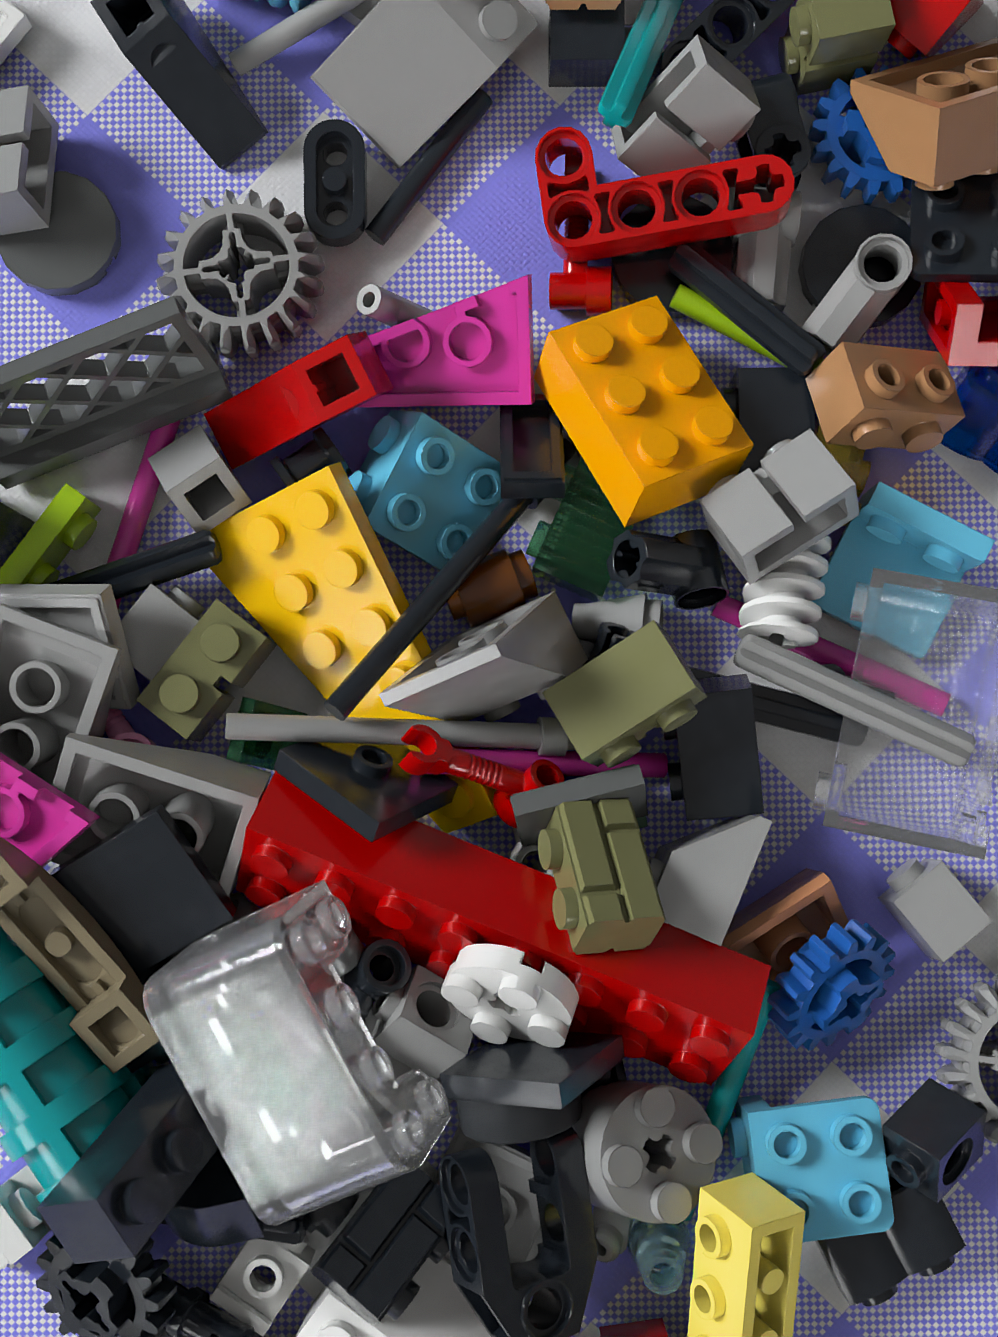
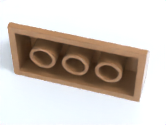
(935, 115)

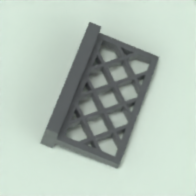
(119, 399)

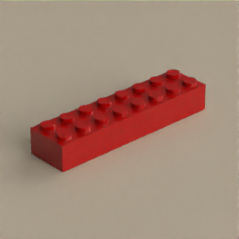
(435, 894)

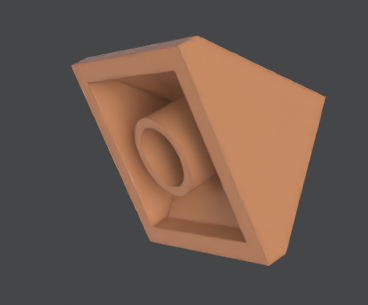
(786, 920)

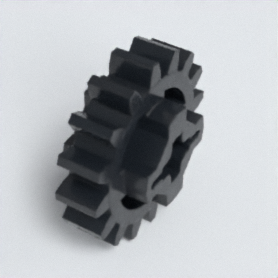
(107, 1296)

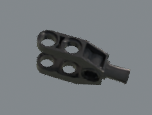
(479, 1249)

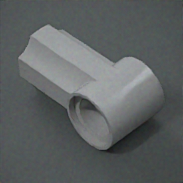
(764, 255)
(855, 298)

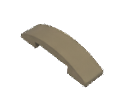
(75, 959)

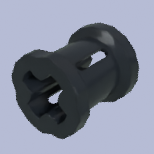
(309, 459)

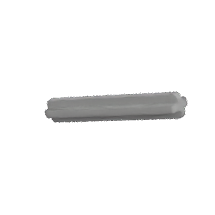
(854, 700)

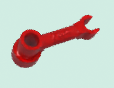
(579, 284)
(441, 757)

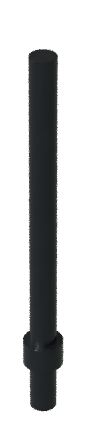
(430, 601)

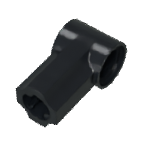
(678, 566)

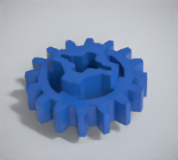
(849, 147)
(831, 984)

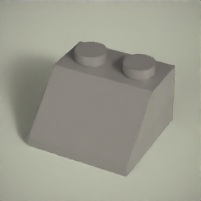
(707, 873)

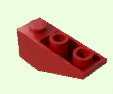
(299, 398)

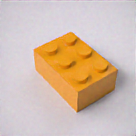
(640, 409)

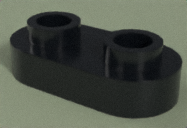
(335, 187)

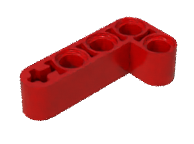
(661, 193)

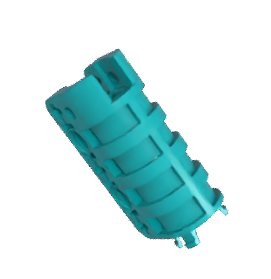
(51, 1082)

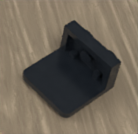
(955, 231)

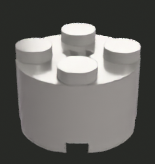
(646, 1150)

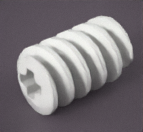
(782, 602)

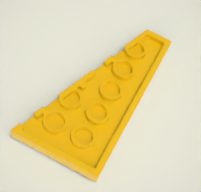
(326, 597)

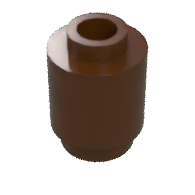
(494, 588)

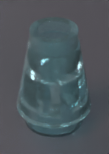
(660, 1254)

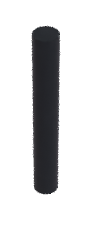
(428, 167)

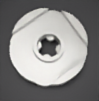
(510, 998)

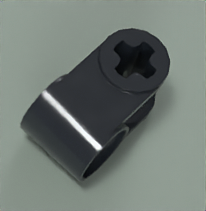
(777, 126)

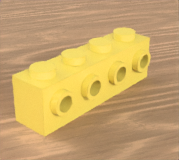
(745, 1260)

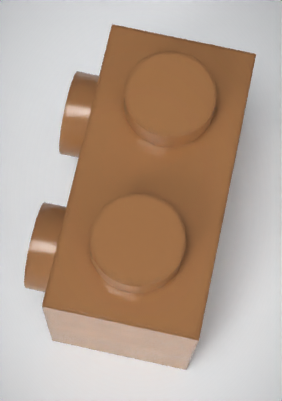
(884, 397)

